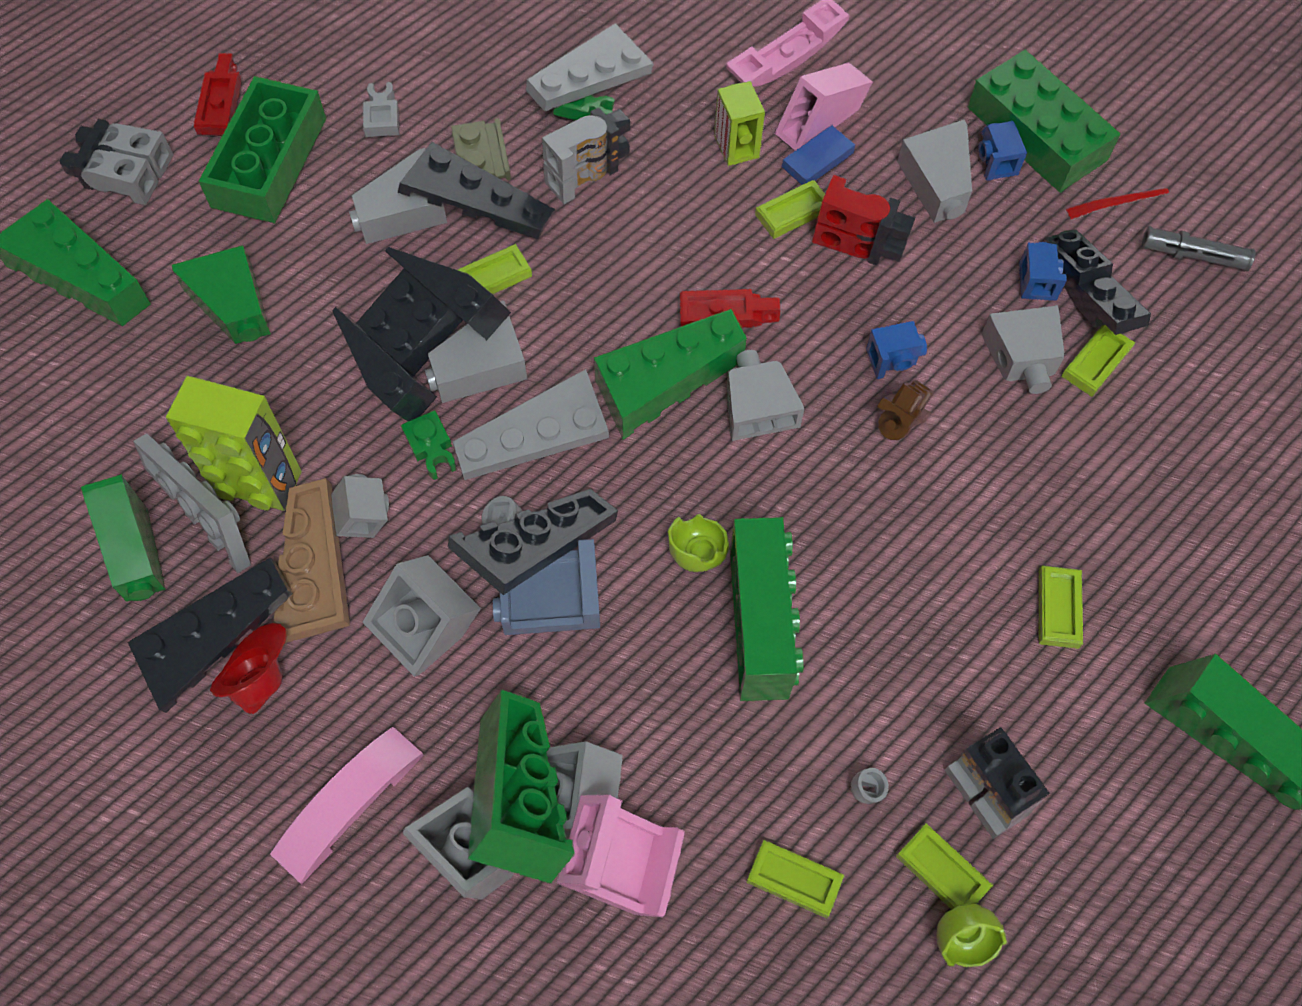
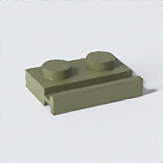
(482, 146)

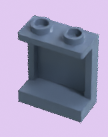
(554, 598)

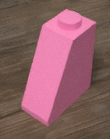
(822, 101)

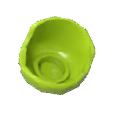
(698, 543)
(970, 936)

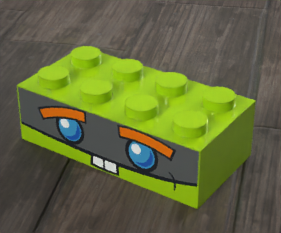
(234, 443)

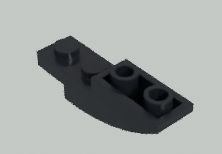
(1093, 287)

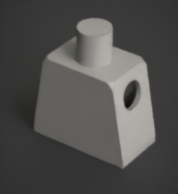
(1026, 345)
(761, 398)

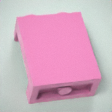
(621, 857)

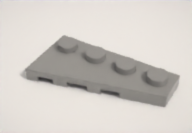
(589, 69)
(540, 427)
(195, 499)

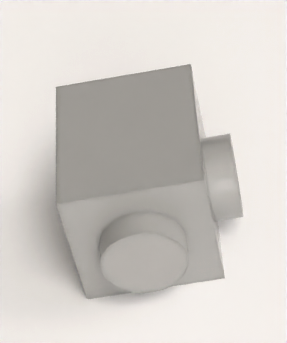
(359, 506)

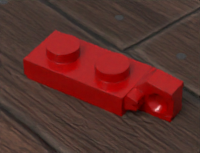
(218, 97)
(747, 307)

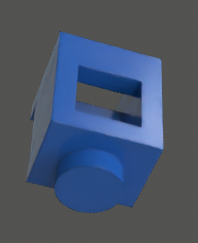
(1002, 150)
(1041, 272)
(895, 348)

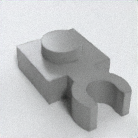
(381, 112)

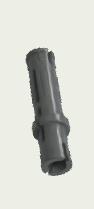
(1184, 245)

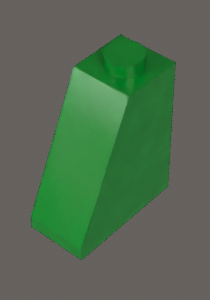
(226, 292)
(124, 538)

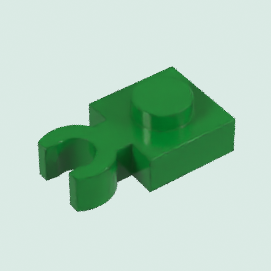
(583, 106)
(429, 441)

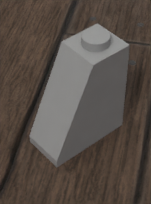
(939, 169)
(387, 214)
(472, 365)

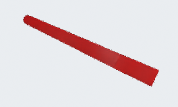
(1089, 207)

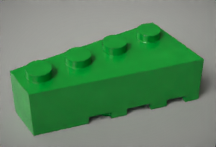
(515, 798)

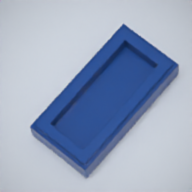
(818, 155)

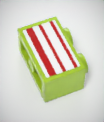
(739, 123)

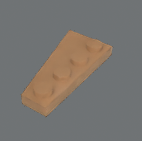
(311, 564)

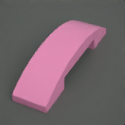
(792, 48)
(343, 801)

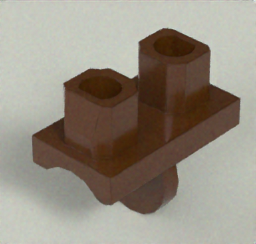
(904, 410)

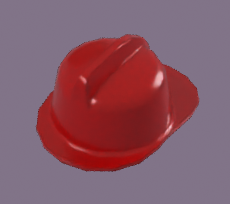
(253, 669)

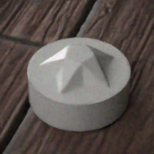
(500, 510)

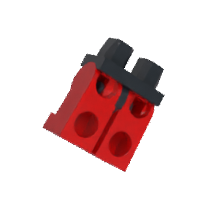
(861, 224)

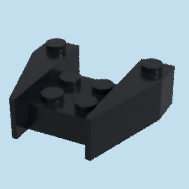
(410, 322)

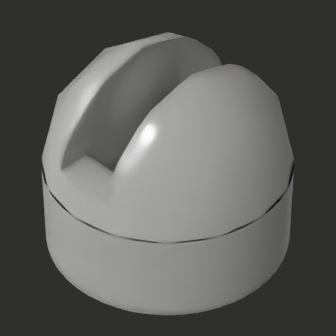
(871, 778)

